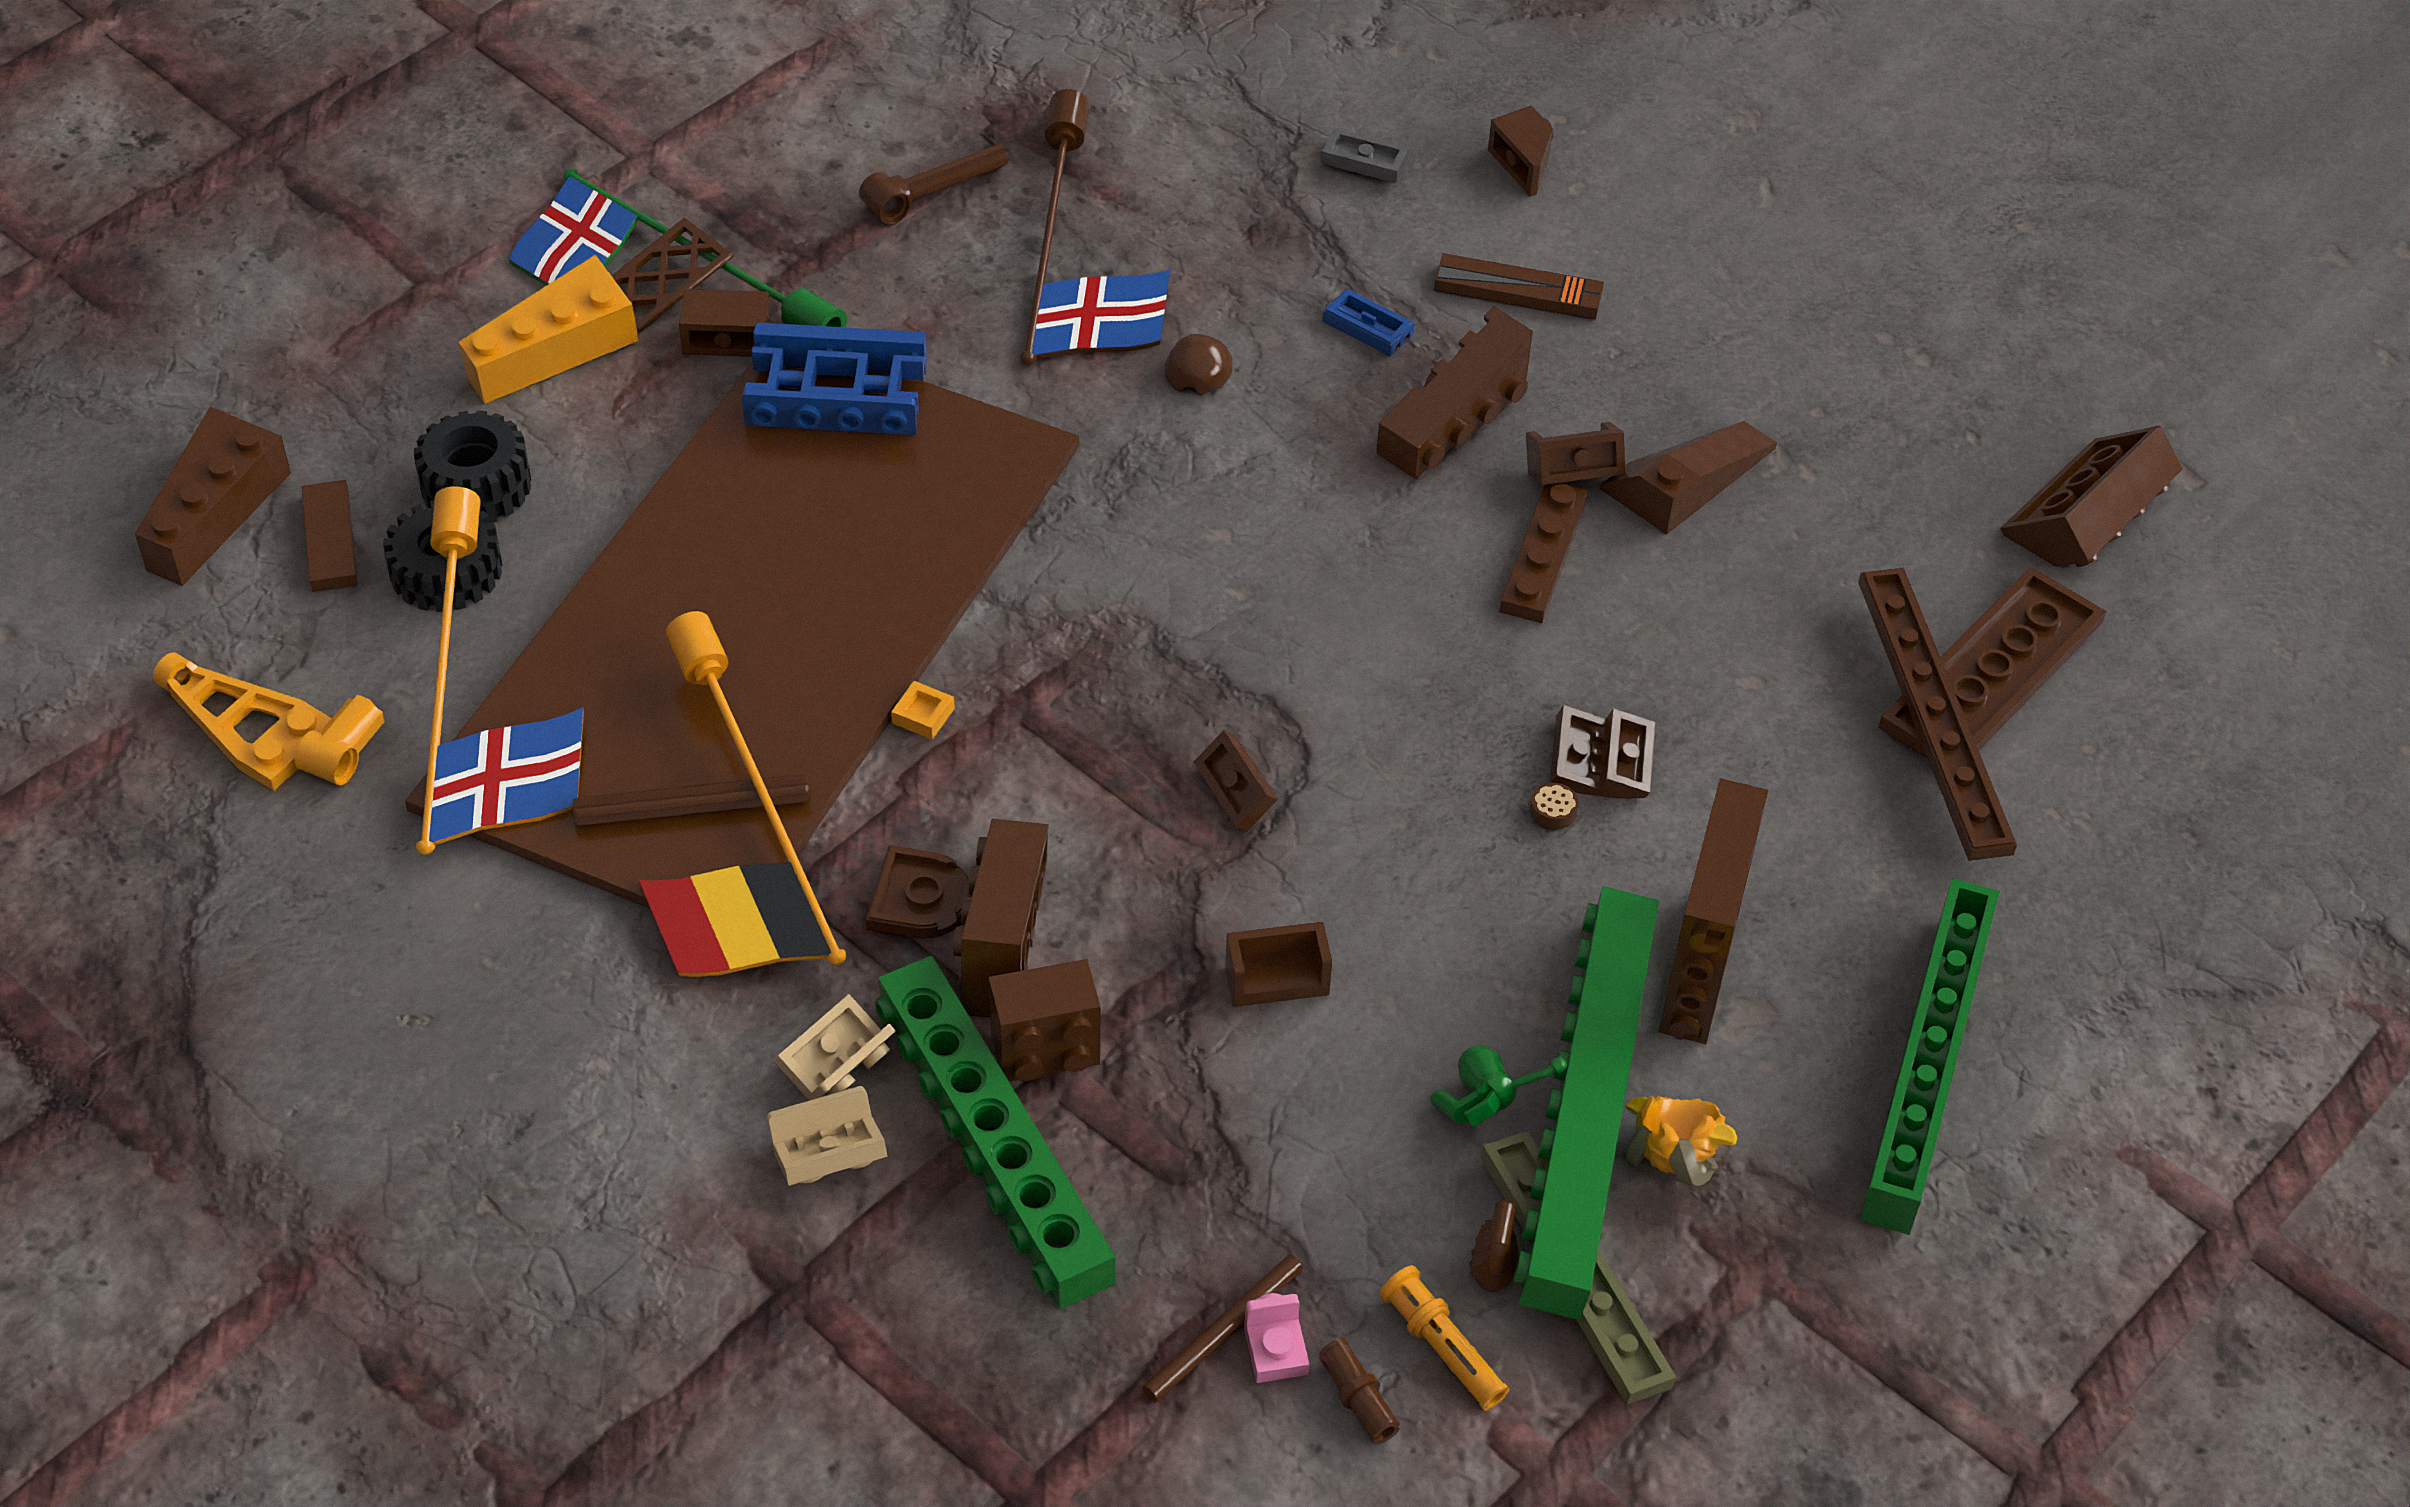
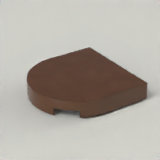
(917, 894)

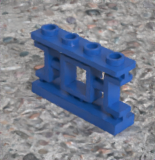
(835, 353)

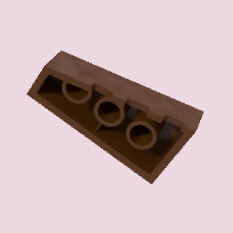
(1001, 909)

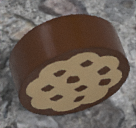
(1554, 806)

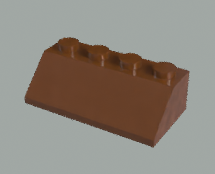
(2095, 497)

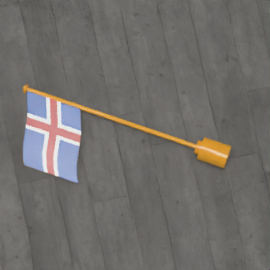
(502, 772)

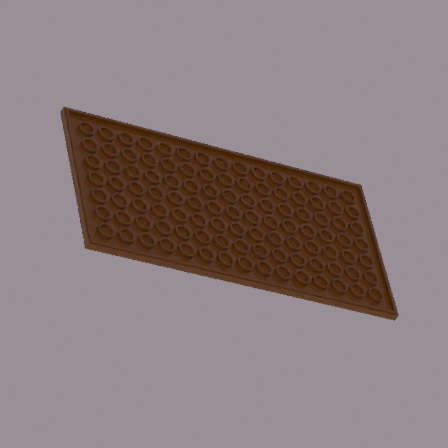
(830, 589)

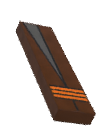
(1519, 286)

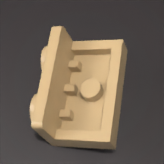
(832, 1048)
(825, 1136)

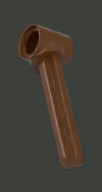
(893, 196)

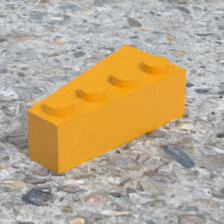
(550, 332)

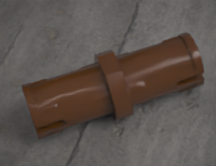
(1359, 1391)

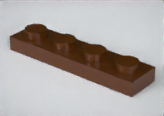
(1543, 551)

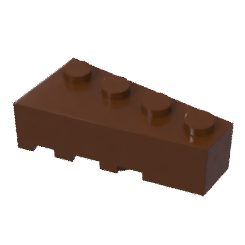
(1458, 396)
(210, 494)

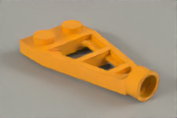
(272, 755)

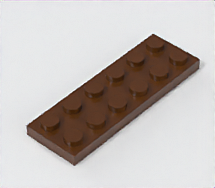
(2007, 655)

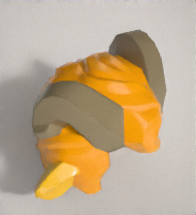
(1678, 1136)

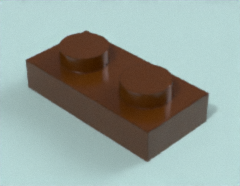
(1235, 780)

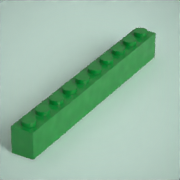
(1587, 1106)

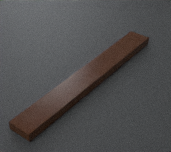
(1937, 715)

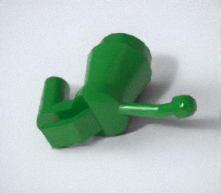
(1491, 1088)

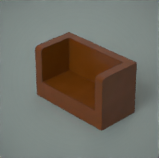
(1576, 455)
(1278, 964)

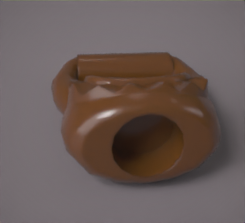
(1496, 1249)

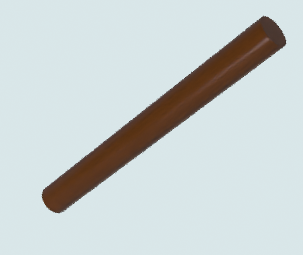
(1219, 1330)

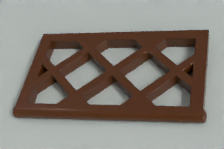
(662, 248)

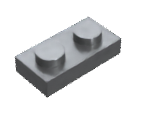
(1365, 155)

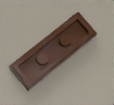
(329, 535)

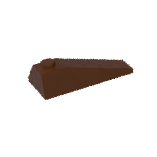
(1683, 478)

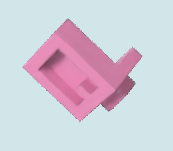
(1275, 1337)

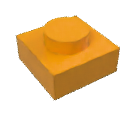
(923, 710)

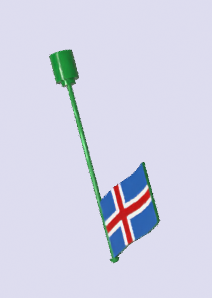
(593, 222)

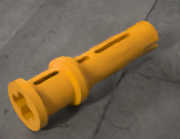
(1423, 1323)

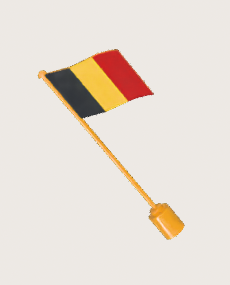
(741, 912)

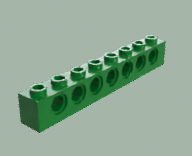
(1929, 1058)
(1064, 1272)

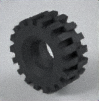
(424, 576)

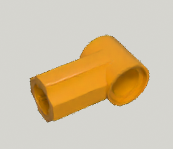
(336, 749)

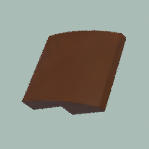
(1603, 754)

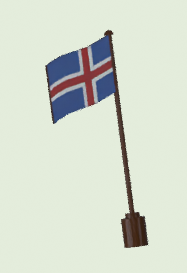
(1088, 311)

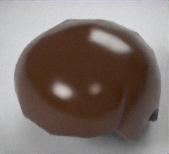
(1198, 363)

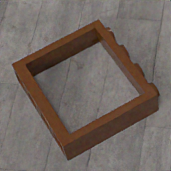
(1712, 911)

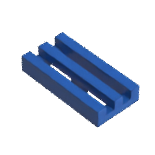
(1365, 325)

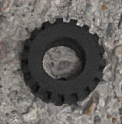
(478, 455)

